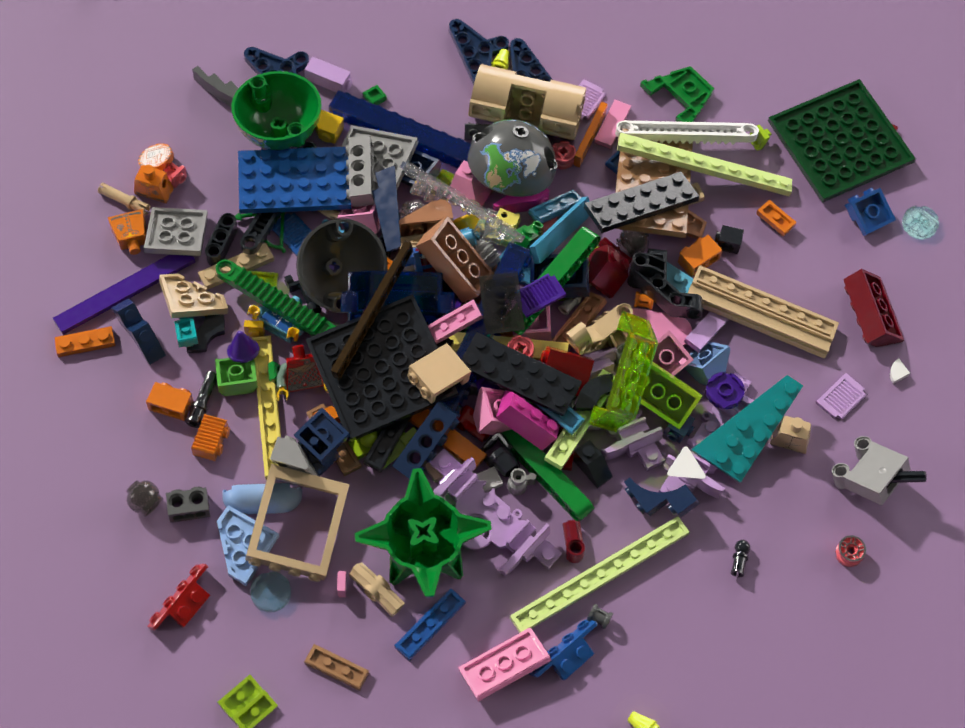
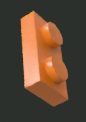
(776, 218)

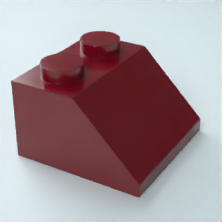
(607, 270)

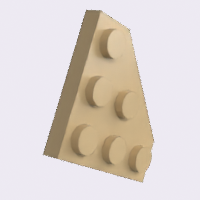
(189, 298)

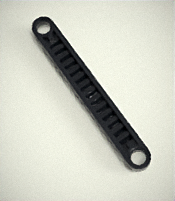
(262, 224)

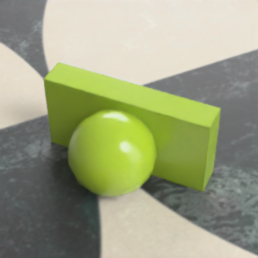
(363, 445)

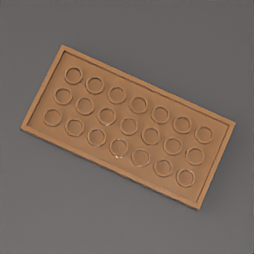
(639, 170)

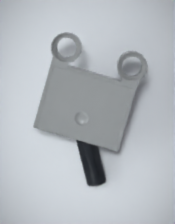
(876, 472)

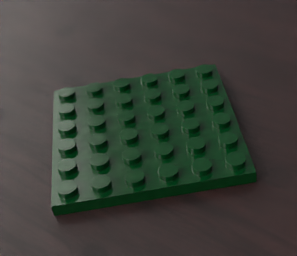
(841, 140)

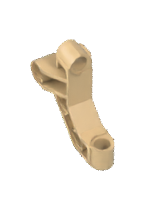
(601, 334)

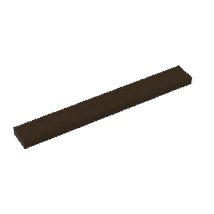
(372, 310)

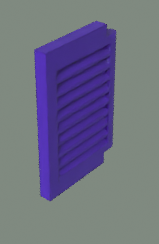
(540, 294)

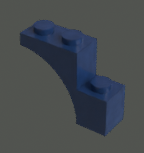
(139, 331)
(680, 499)

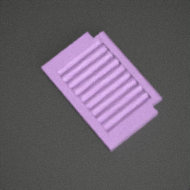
(593, 98)
(841, 397)

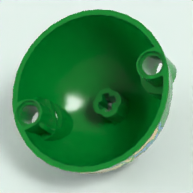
(285, 115)

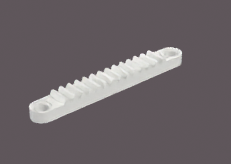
(689, 131)

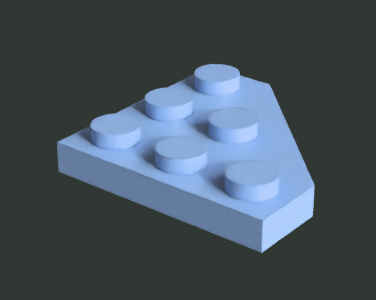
(235, 536)

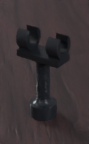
(294, 286)

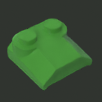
(235, 377)

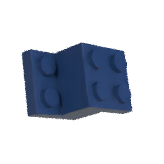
(320, 439)

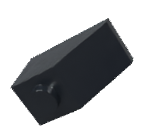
(592, 464)

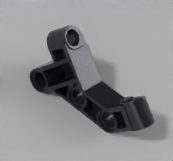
(649, 274)

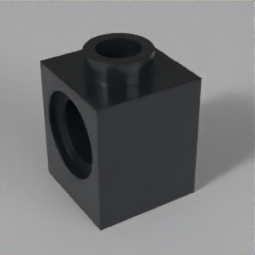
(729, 239)

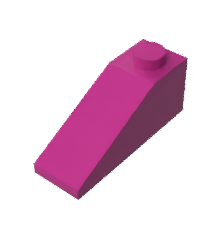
(521, 204)

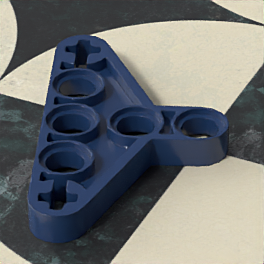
(474, 44)
(274, 62)
(524, 68)

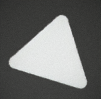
(686, 466)

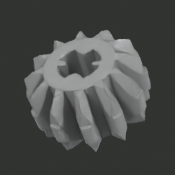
(487, 253)

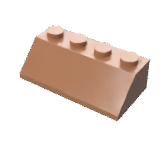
(455, 258)

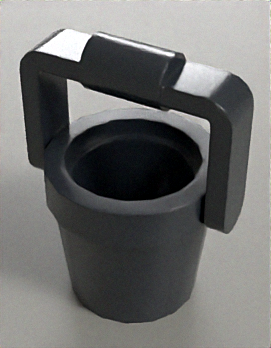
(503, 457)

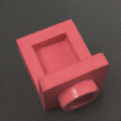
(176, 174)

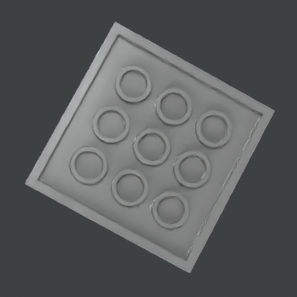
(389, 149)

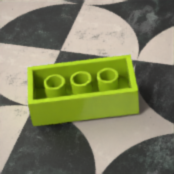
(669, 396)

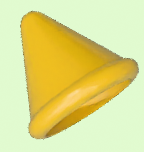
(466, 221)

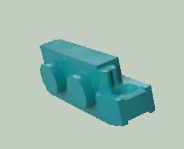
(186, 332)

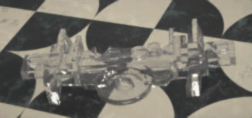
(489, 225)

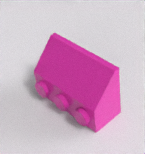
(527, 420)

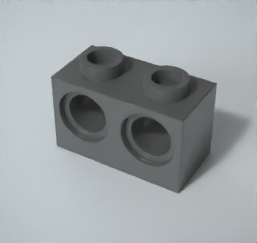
(188, 509)

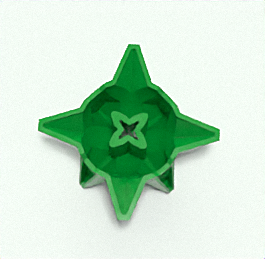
(423, 535)

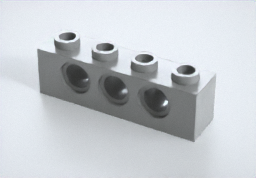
(361, 171)

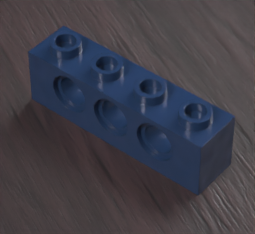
(450, 420)

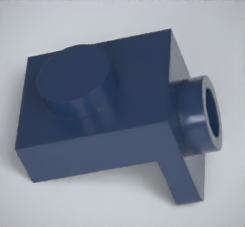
(677, 435)

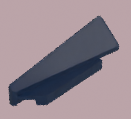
(387, 207)

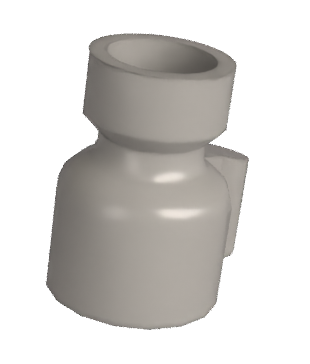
(519, 480)

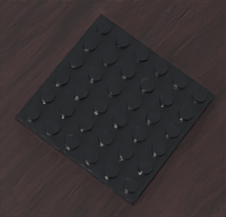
(376, 382)

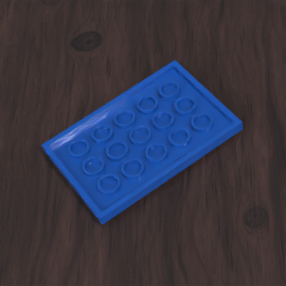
(293, 180)

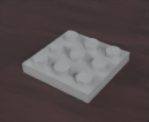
(176, 231)

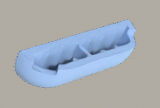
(248, 498)

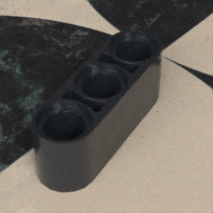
(221, 232)

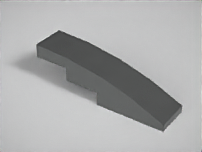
(215, 85)

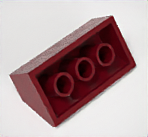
(872, 309)

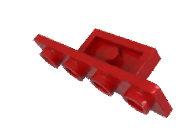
(184, 602)

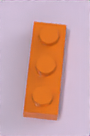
(84, 341)

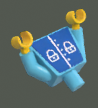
(276, 324)

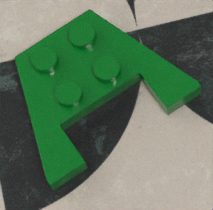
(686, 87)

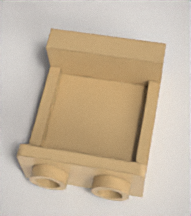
(438, 372)

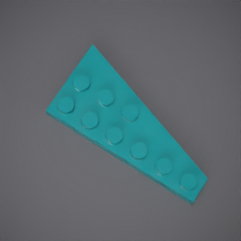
(742, 438)

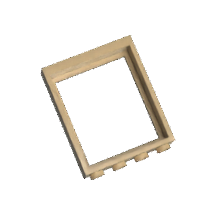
(294, 566)

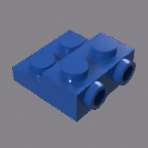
(870, 210)

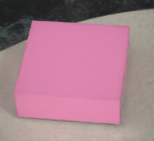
(341, 584)

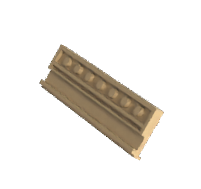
(764, 312)

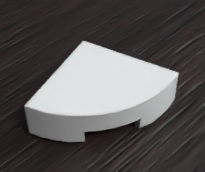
(898, 371)

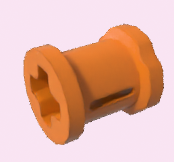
(643, 300)

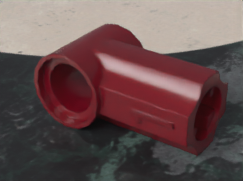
(573, 540)

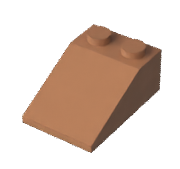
(425, 218)

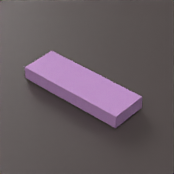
(705, 331)

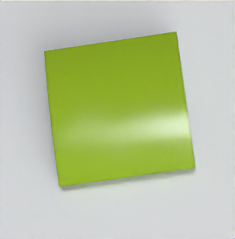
(247, 703)

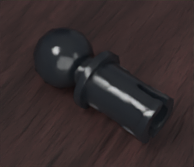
(742, 548)

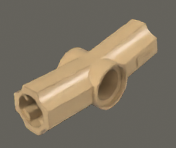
(376, 588)

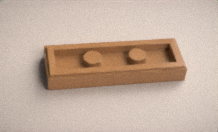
(336, 667)

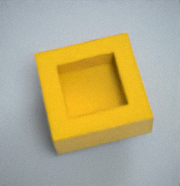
(254, 328)

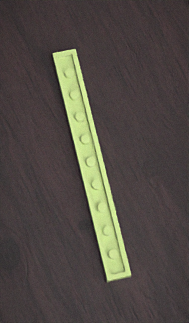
(704, 164)
(599, 575)

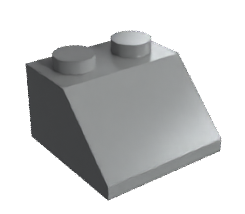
(291, 455)

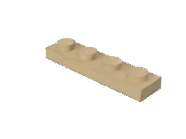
(249, 262)

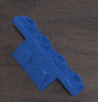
(570, 653)

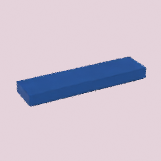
(430, 624)

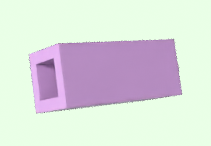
(328, 75)

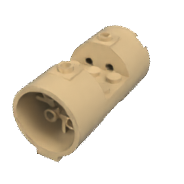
(549, 106)

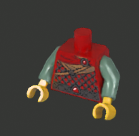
(298, 373)

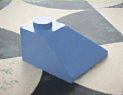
(708, 361)

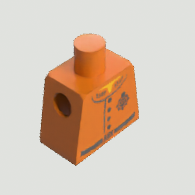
(153, 184)
(129, 230)

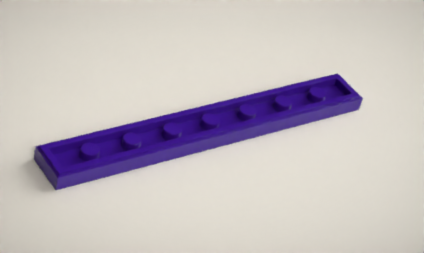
(120, 291)

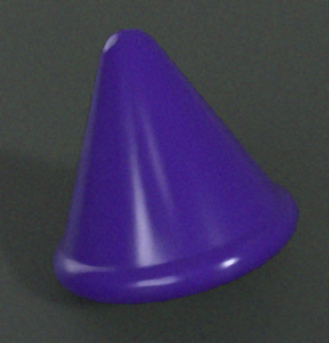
(242, 348)

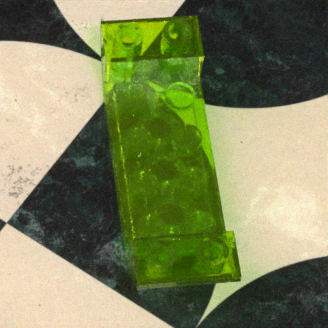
(630, 375)

